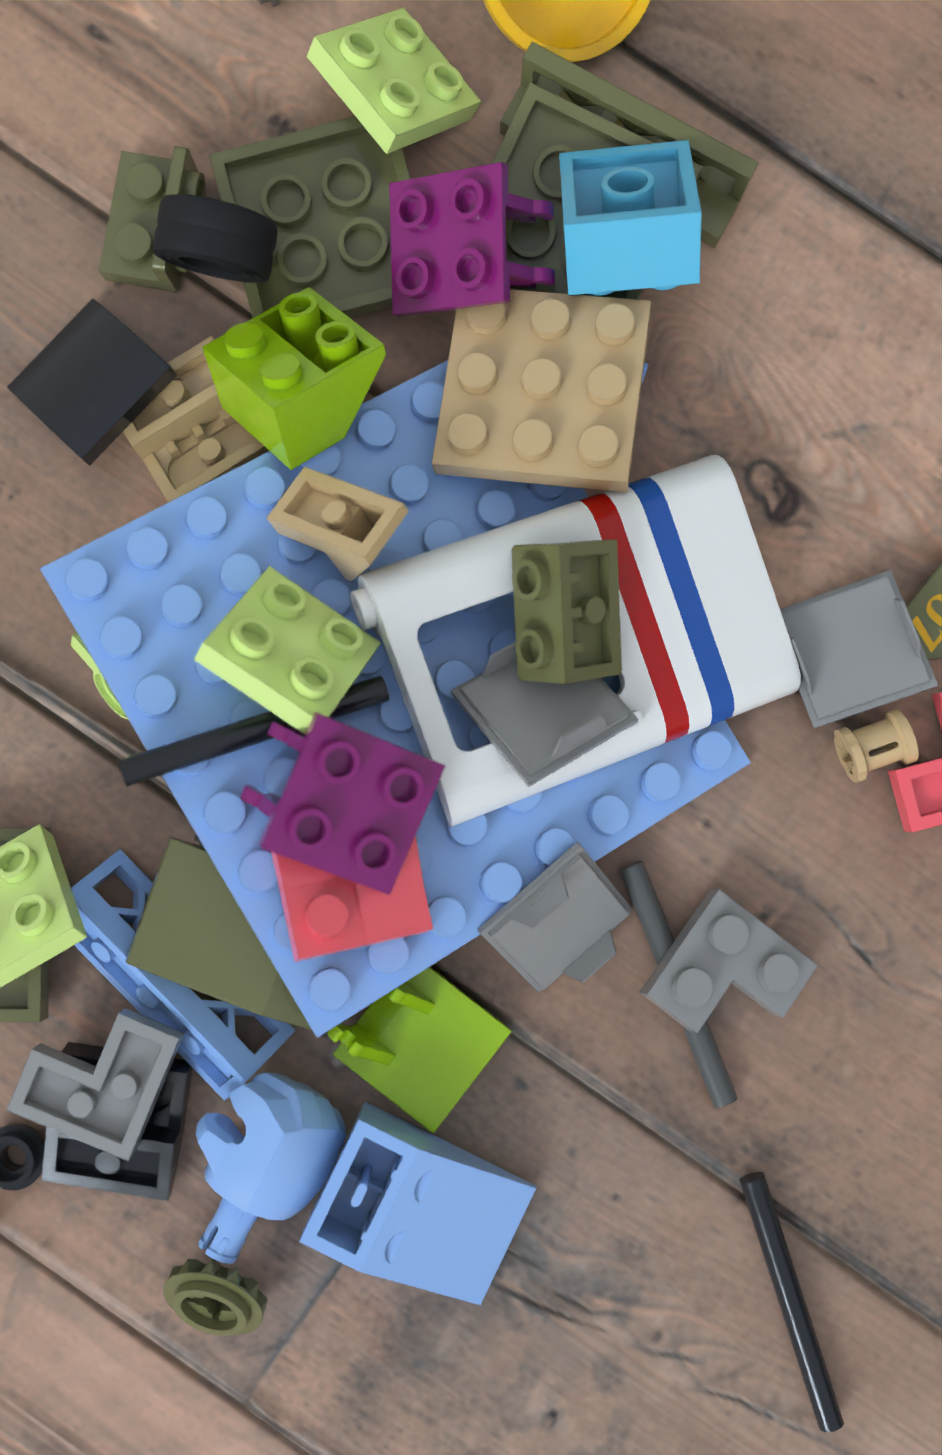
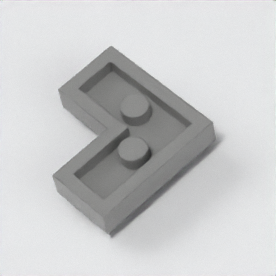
(722, 948)
(102, 1102)

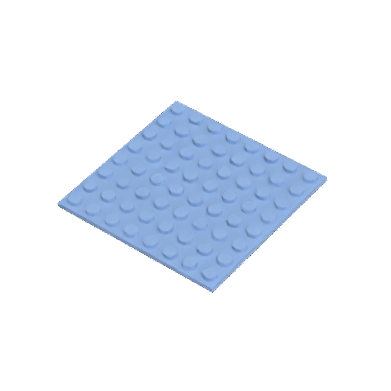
(172, 575)

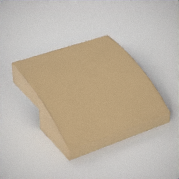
(187, 432)

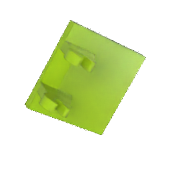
(421, 1045)

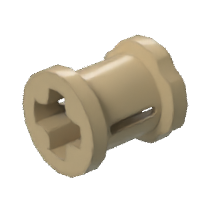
(876, 745)

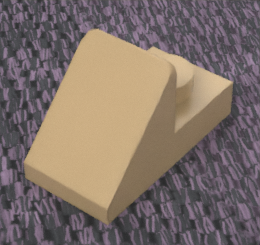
(337, 519)

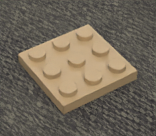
(544, 391)

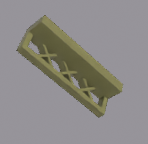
(724, 169)

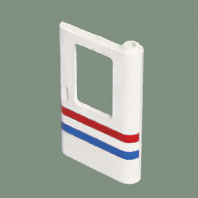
(693, 622)

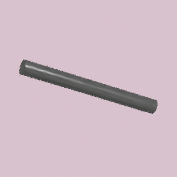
(660, 939)

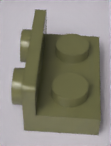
(134, 213)
(567, 611)

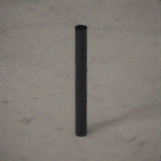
(235, 736)
(792, 1302)

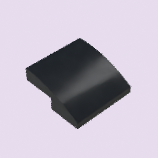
(92, 381)
(153, 1165)

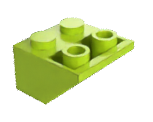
(295, 375)

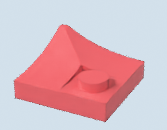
(339, 915)

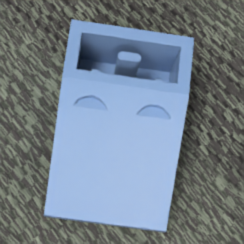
(416, 1209)

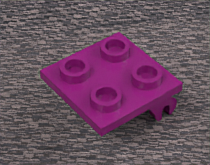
(453, 240)
(347, 802)

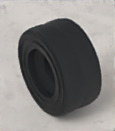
(215, 238)

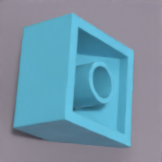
(630, 218)

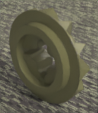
(214, 1298)

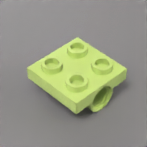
(393, 79)
(287, 650)
(35, 904)

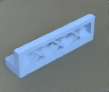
(207, 1042)

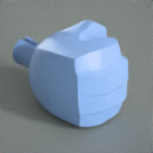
(276, 1166)

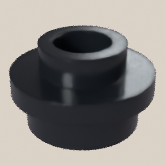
(30, 1140)

